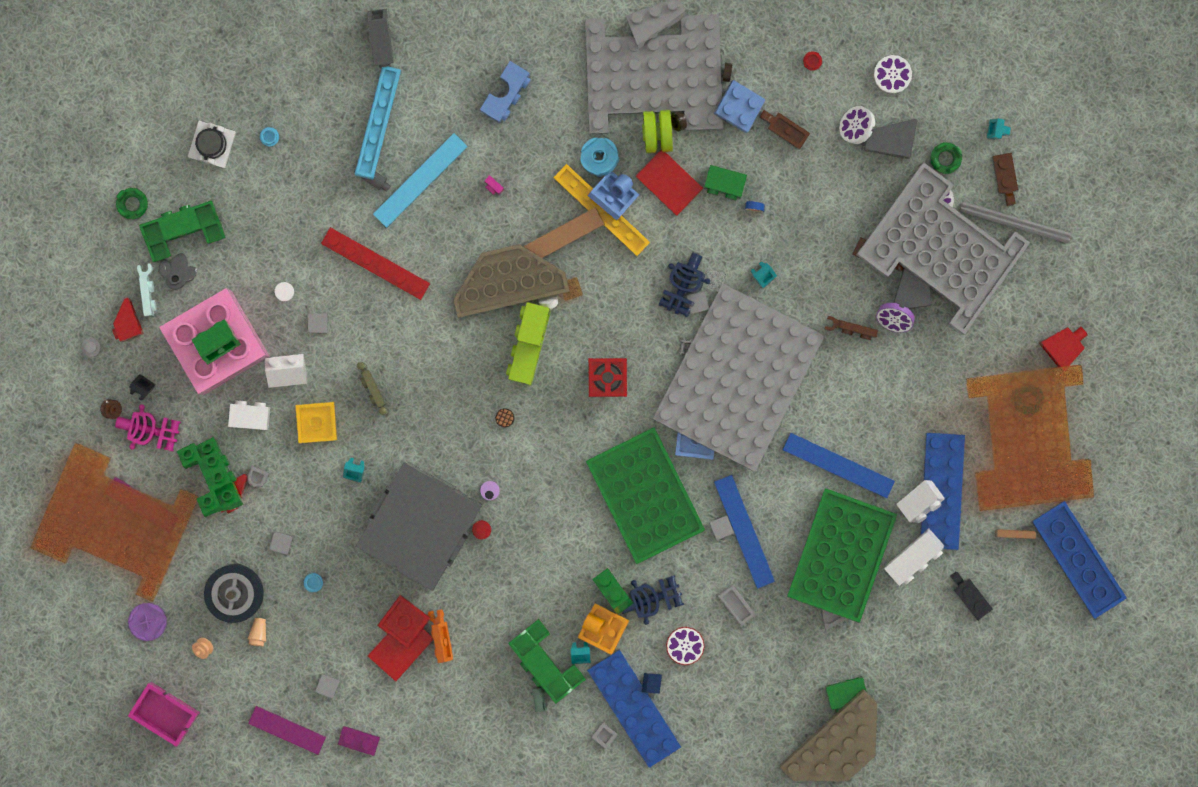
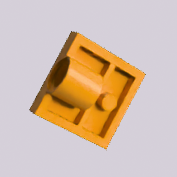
(603, 628)

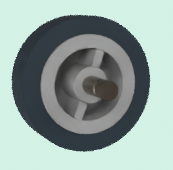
(233, 593)

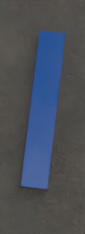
(838, 465)
(744, 531)

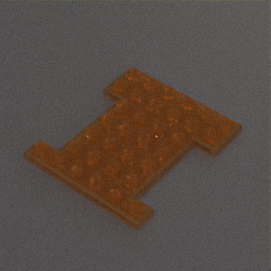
(1030, 439)
(112, 521)

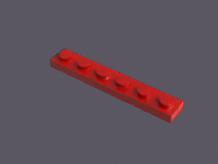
(375, 263)

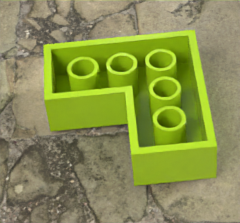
(530, 340)

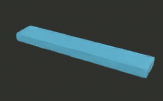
(377, 122)
(420, 180)

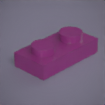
(358, 740)

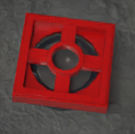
(607, 377)

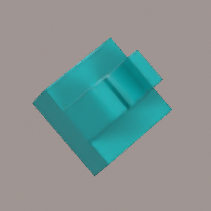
(997, 129)
(764, 275)
(353, 471)
(580, 655)

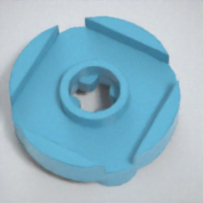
(600, 146)

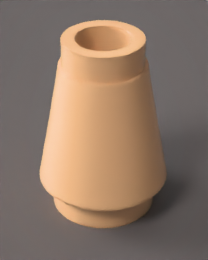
(258, 632)

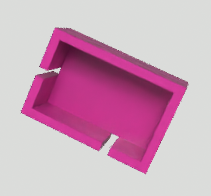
(163, 714)

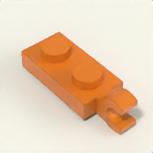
(441, 637)

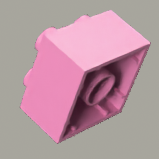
(201, 318)

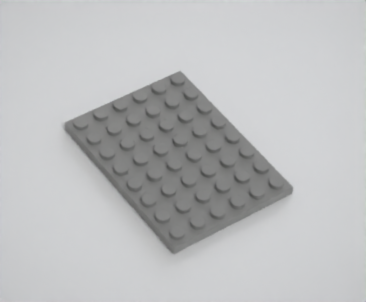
(738, 377)

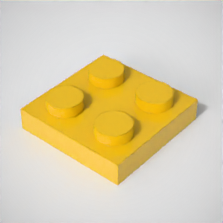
(316, 422)

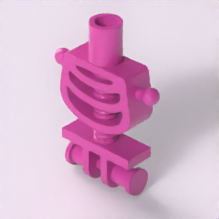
(130, 425)

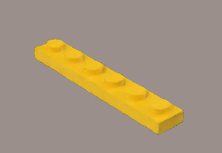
(619, 228)

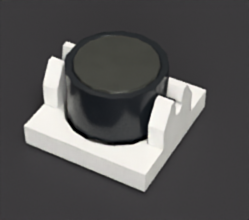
(211, 144)

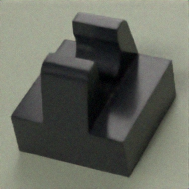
(141, 386)

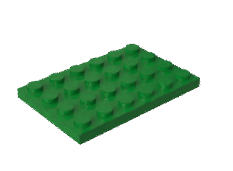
(645, 495)
(842, 555)

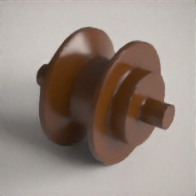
(111, 409)

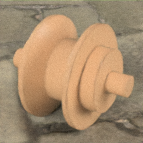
(202, 648)

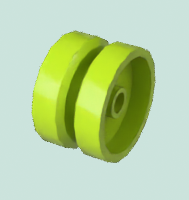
(657, 131)

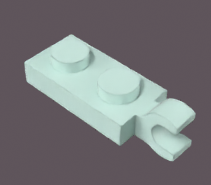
(147, 288)

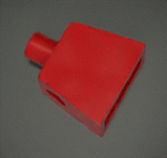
(1064, 346)

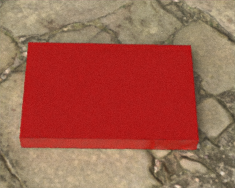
(669, 182)
(394, 657)

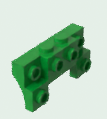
(179, 224)
(220, 480)
(541, 666)

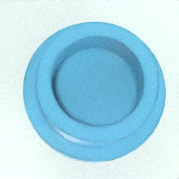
(269, 136)
(313, 582)

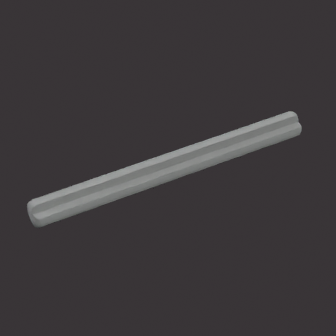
(1015, 222)

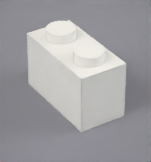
(285, 370)
(249, 416)
(921, 501)

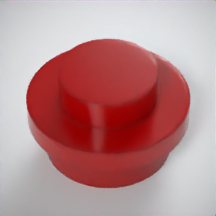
(812, 61)
(481, 529)

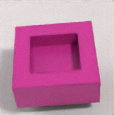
(493, 186)

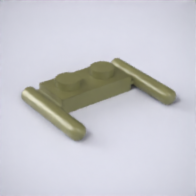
(368, 382)

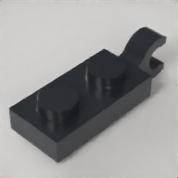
(971, 596)

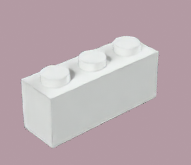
(914, 557)

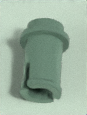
(539, 699)

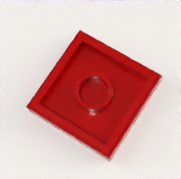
(404, 621)

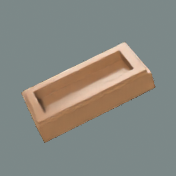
(1015, 534)

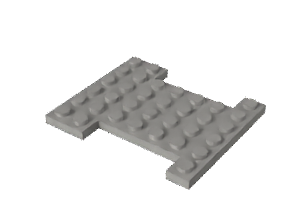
(662, 75)
(941, 247)

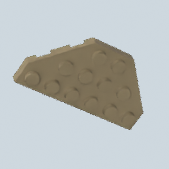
(506, 279)
(839, 745)

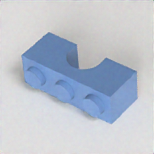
(498, 108)

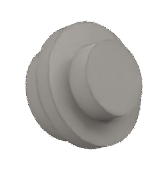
(91, 347)

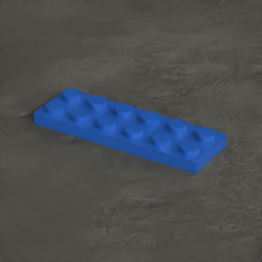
(945, 469)
(1079, 559)
(634, 708)

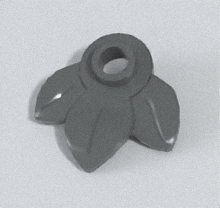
(177, 268)

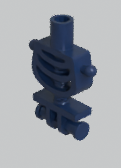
(691, 267)
(655, 597)

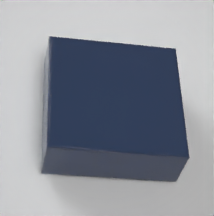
(651, 683)

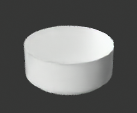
(284, 291)
(550, 301)

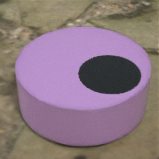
(490, 490)

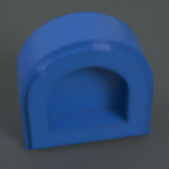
(754, 206)

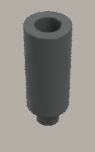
(378, 182)

